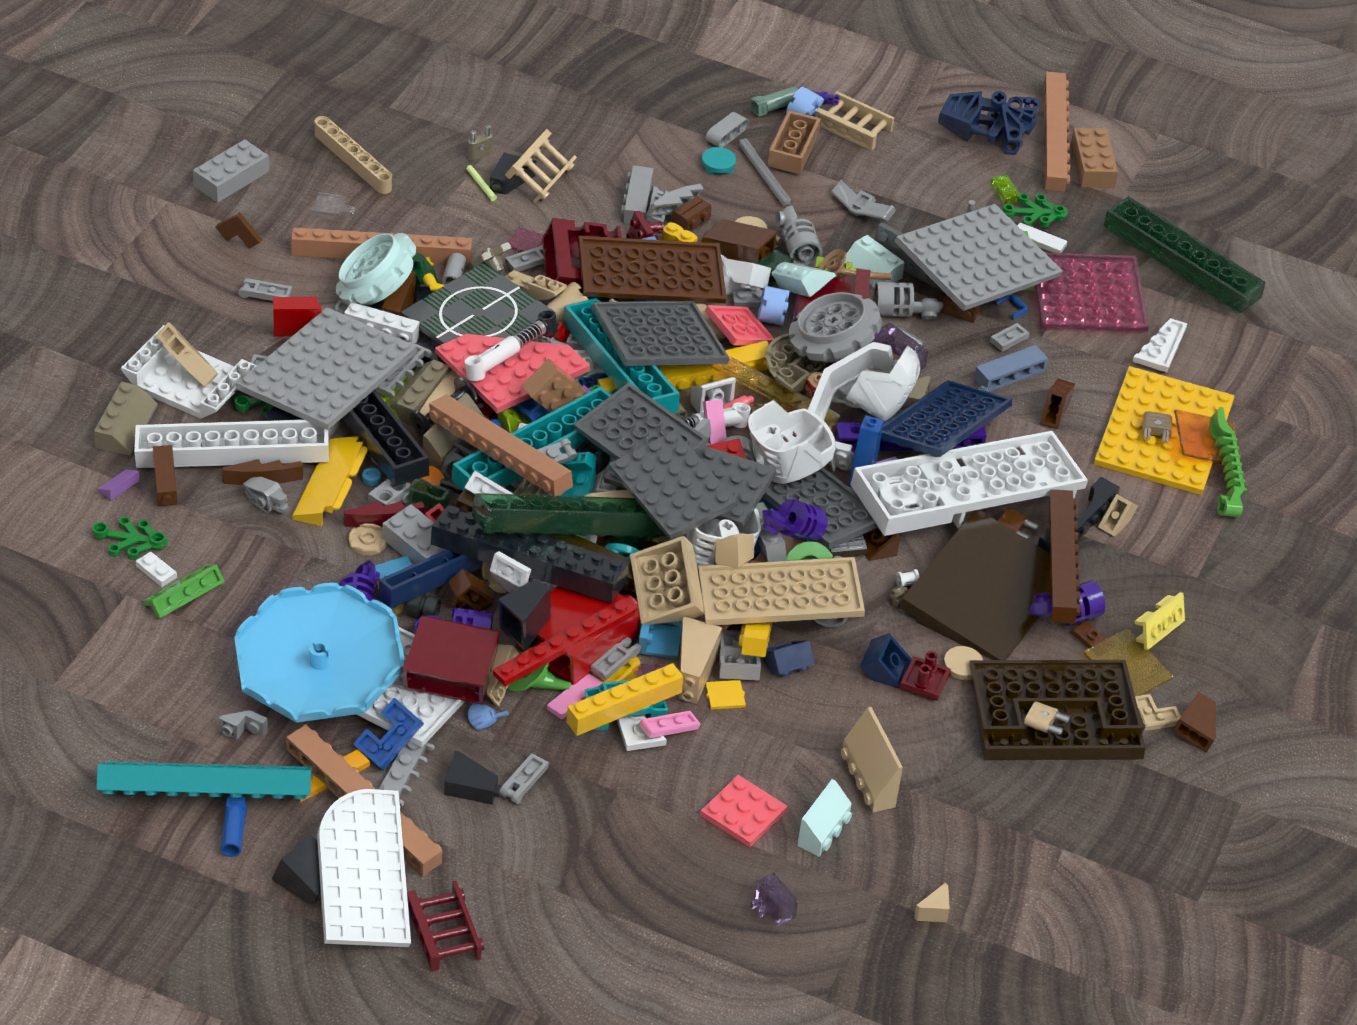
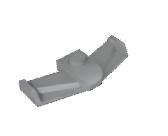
(861, 203)

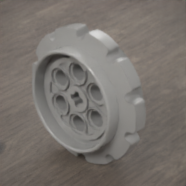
(835, 326)

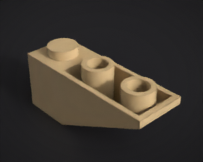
(495, 688)

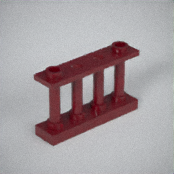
(429, 938)

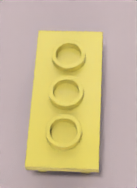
(1162, 621)

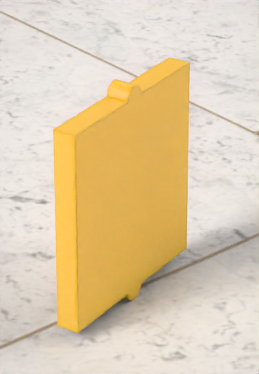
(725, 694)

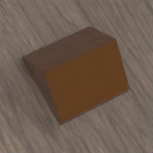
(880, 545)

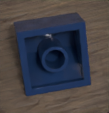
(788, 657)
(885, 661)

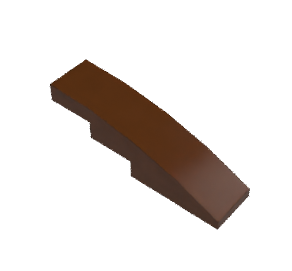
(274, 471)

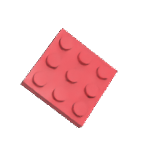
(738, 324)
(743, 811)

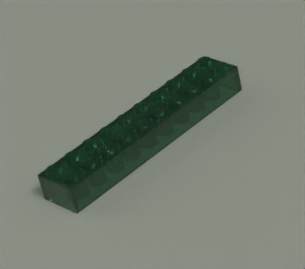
(1184, 254)
(562, 515)

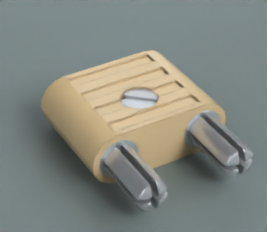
(1042, 717)

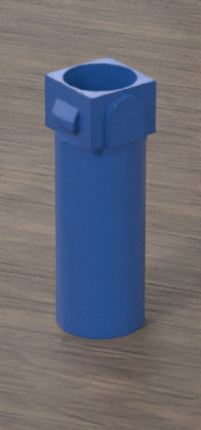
(233, 826)

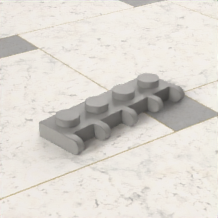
(396, 378)
(404, 768)

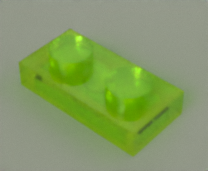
(1005, 189)

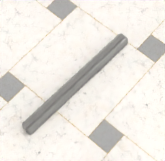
(764, 172)

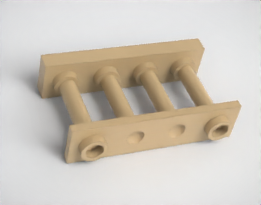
(849, 130)
(534, 151)

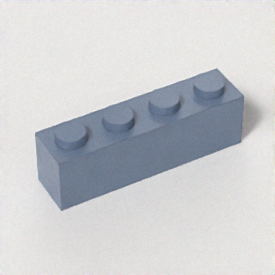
(1011, 368)

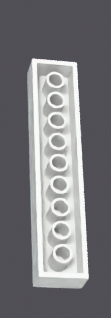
(233, 442)

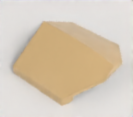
(734, 550)

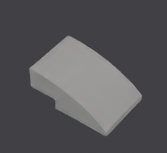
(733, 663)

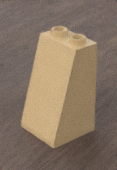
(697, 656)

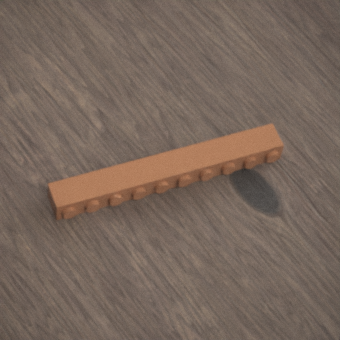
(1056, 132)
(342, 243)
(501, 445)
(343, 779)

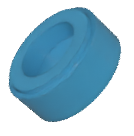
(371, 476)

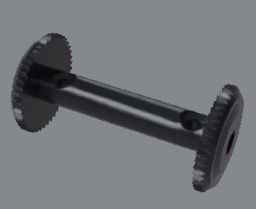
(423, 423)

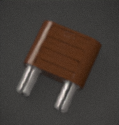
(1017, 522)

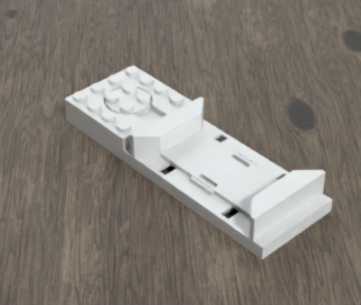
(936, 490)

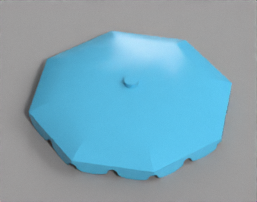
(319, 652)

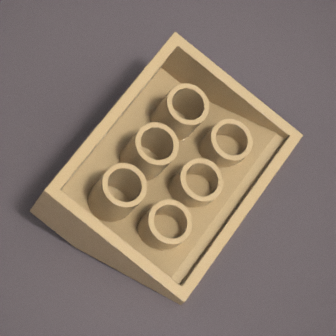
(667, 582)
(873, 762)

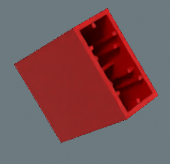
(571, 608)

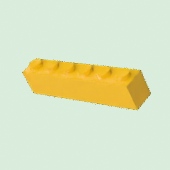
(624, 699)

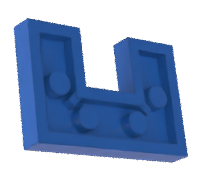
(386, 749)

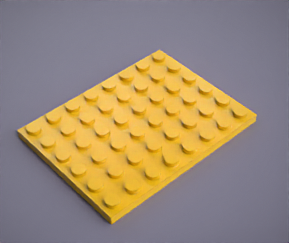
(1124, 443)

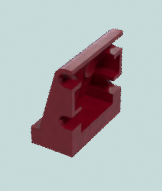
(562, 249)
(852, 284)
(451, 659)

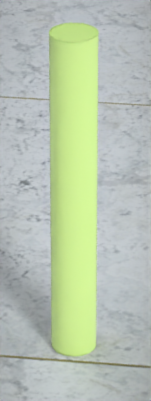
(481, 183)

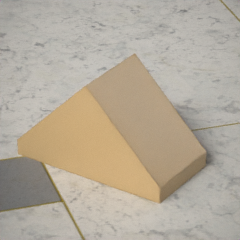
(934, 907)

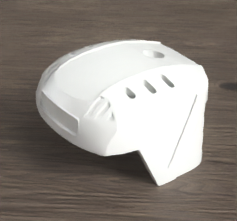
(885, 391)
(799, 455)
(704, 536)

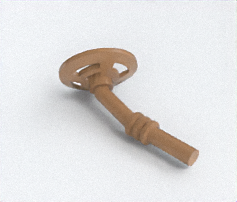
(836, 265)

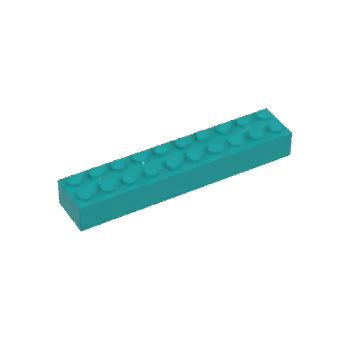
(590, 334)
(538, 434)
(204, 778)

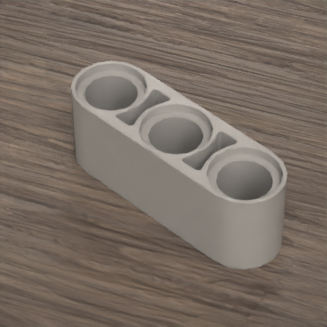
(727, 130)

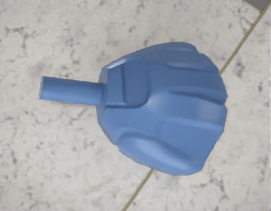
(483, 716)

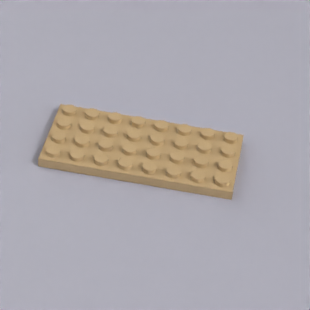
(781, 591)

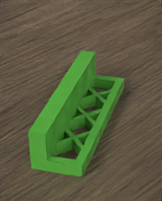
(184, 590)

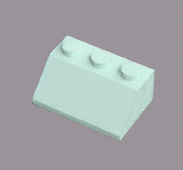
(872, 256)
(801, 278)
(824, 819)

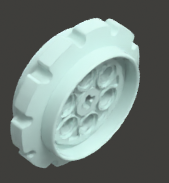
(376, 269)

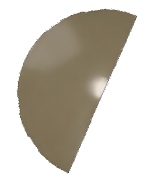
(790, 367)

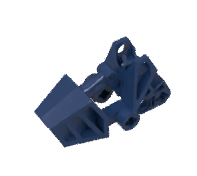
(963, 115)

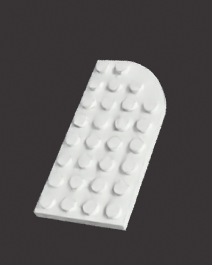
(363, 871)

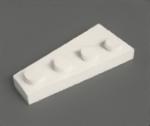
(1162, 347)

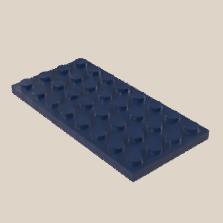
(944, 418)

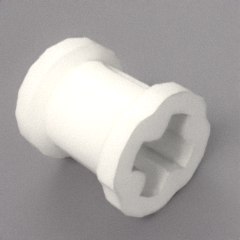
(907, 578)

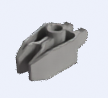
(266, 494)

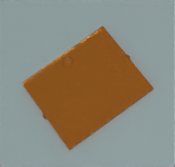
(1196, 436)

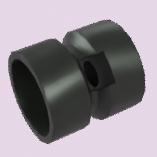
(424, 606)

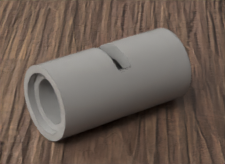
(454, 267)

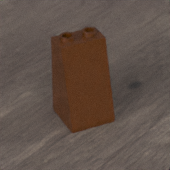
(742, 241)

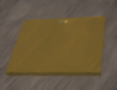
(1143, 667)

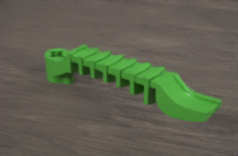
(1227, 443)

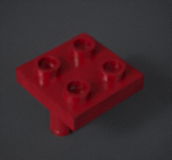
(641, 229)
(925, 676)

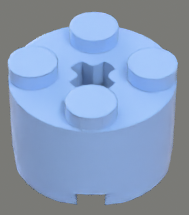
(805, 102)
(773, 305)

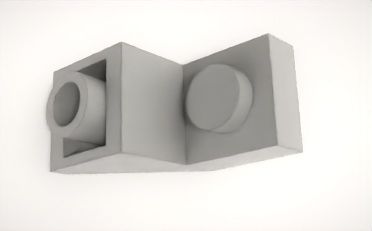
(236, 723)

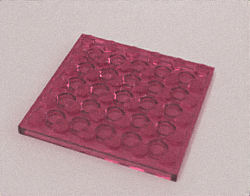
(1093, 294)

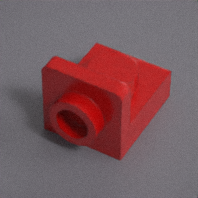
(562, 333)

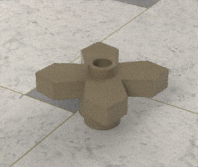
(491, 257)

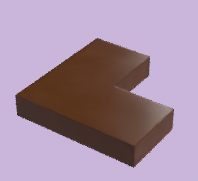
(239, 226)

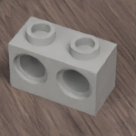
(389, 494)

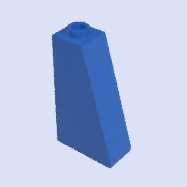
(867, 444)

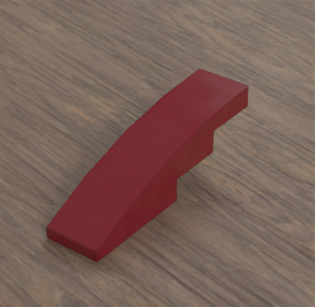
(375, 513)

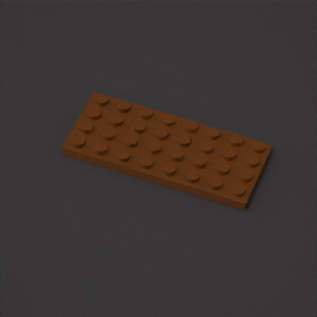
(651, 269)

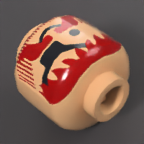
(812, 383)

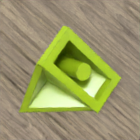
(510, 420)

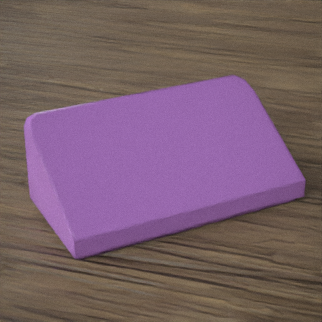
(119, 483)

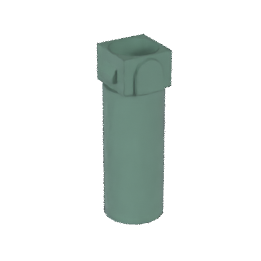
(762, 104)

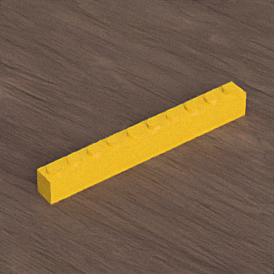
(699, 374)

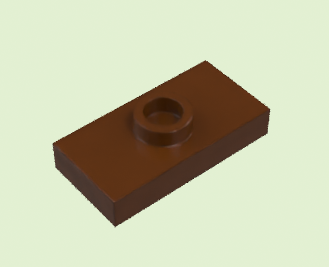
(1088, 634)

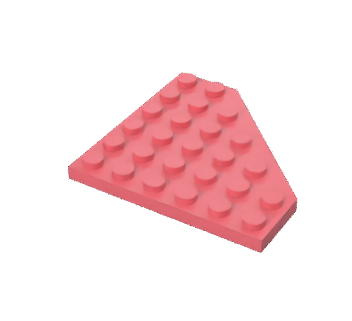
(504, 382)

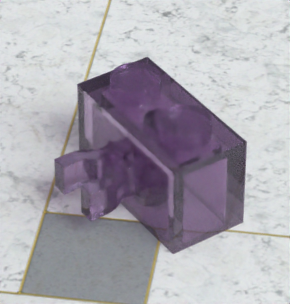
(775, 899)

